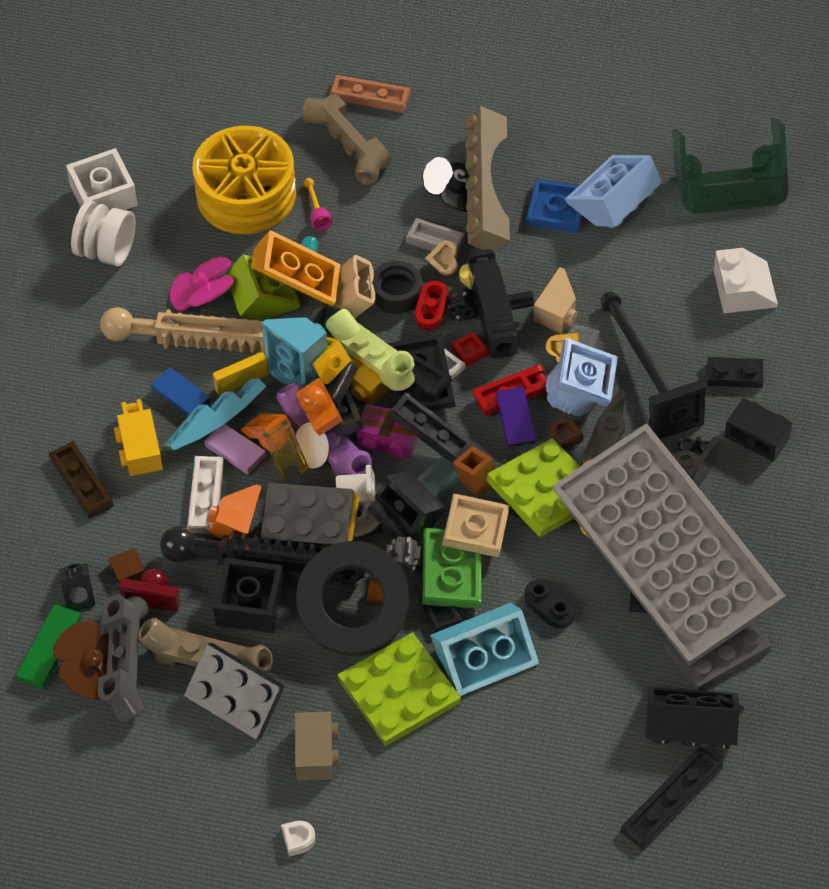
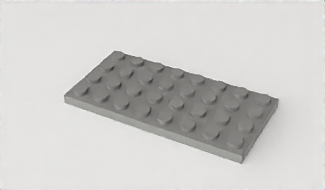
(668, 544)

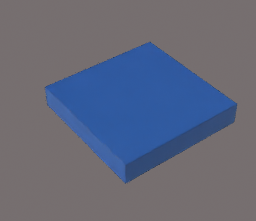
(549, 208)

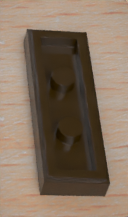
(81, 479)

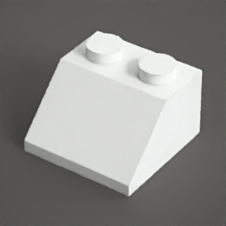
(743, 281)

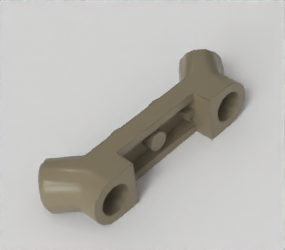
(333, 114)
(175, 646)

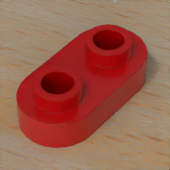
(429, 307)

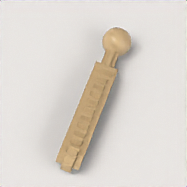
(186, 330)

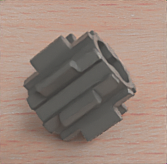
(405, 553)

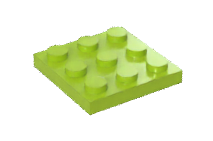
(528, 485)
(399, 689)

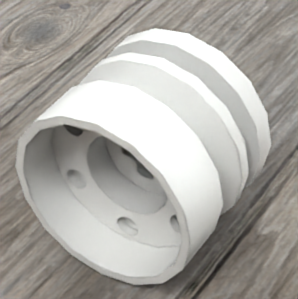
(103, 233)

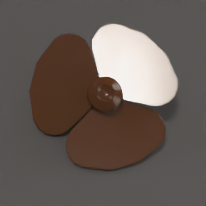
(83, 655)

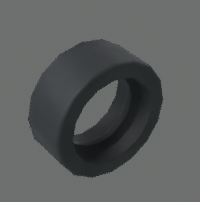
(397, 270)

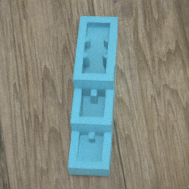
(207, 419)

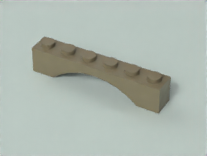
(487, 221)

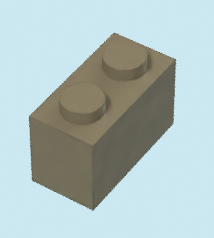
(315, 746)

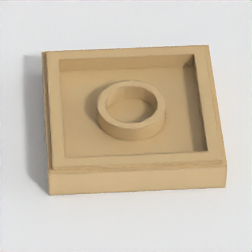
(476, 525)

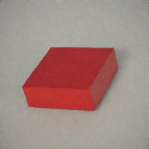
(469, 349)

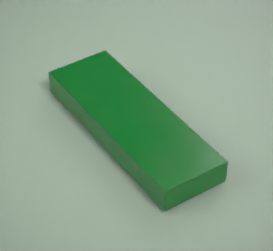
(40, 661)

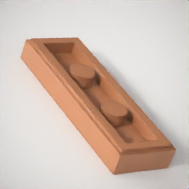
(371, 93)

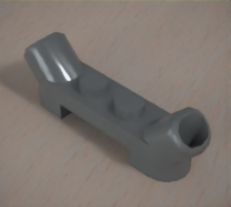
(119, 684)

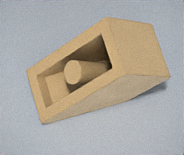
(556, 304)

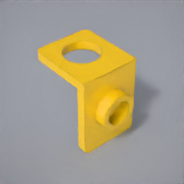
(331, 361)

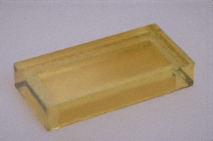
(285, 449)

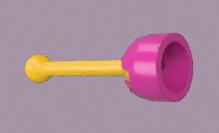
(320, 217)

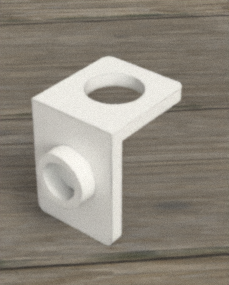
(360, 483)

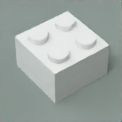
(103, 181)

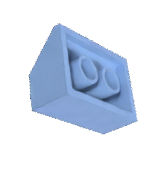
(615, 189)

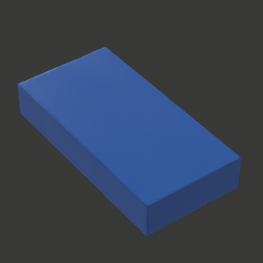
(179, 391)

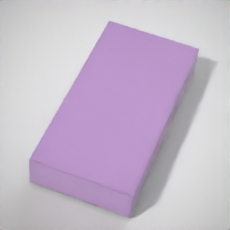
(235, 448)

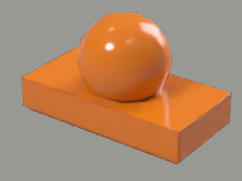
(318, 407)
(262, 424)

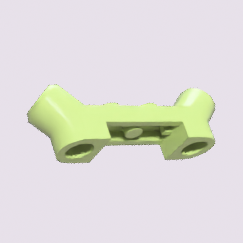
(391, 365)

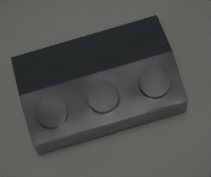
(691, 717)

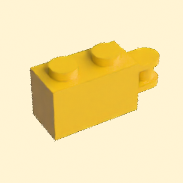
(138, 439)

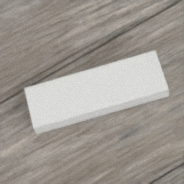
(204, 491)

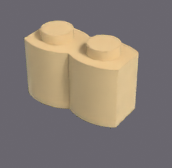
(355, 286)

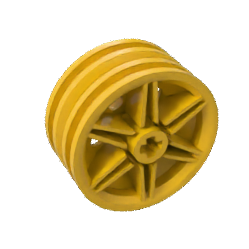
(243, 164)

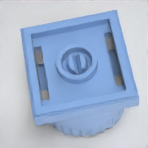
(581, 379)

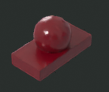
(153, 589)

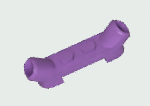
(342, 454)

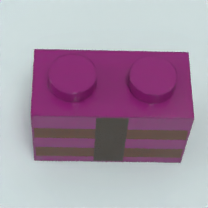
(384, 433)

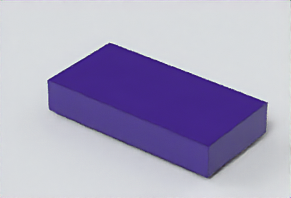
(515, 416)

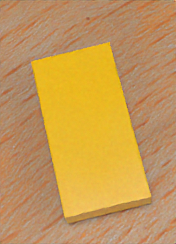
(239, 373)

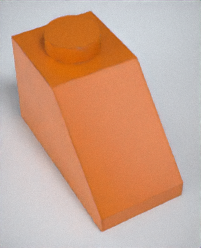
(233, 513)

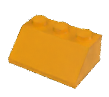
(297, 267)

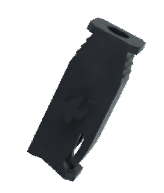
(495, 305)

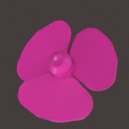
(200, 288)

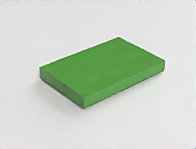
(449, 573)

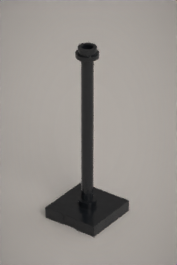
(671, 409)

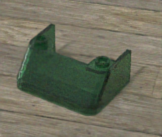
(738, 188)

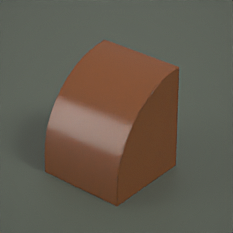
(473, 470)

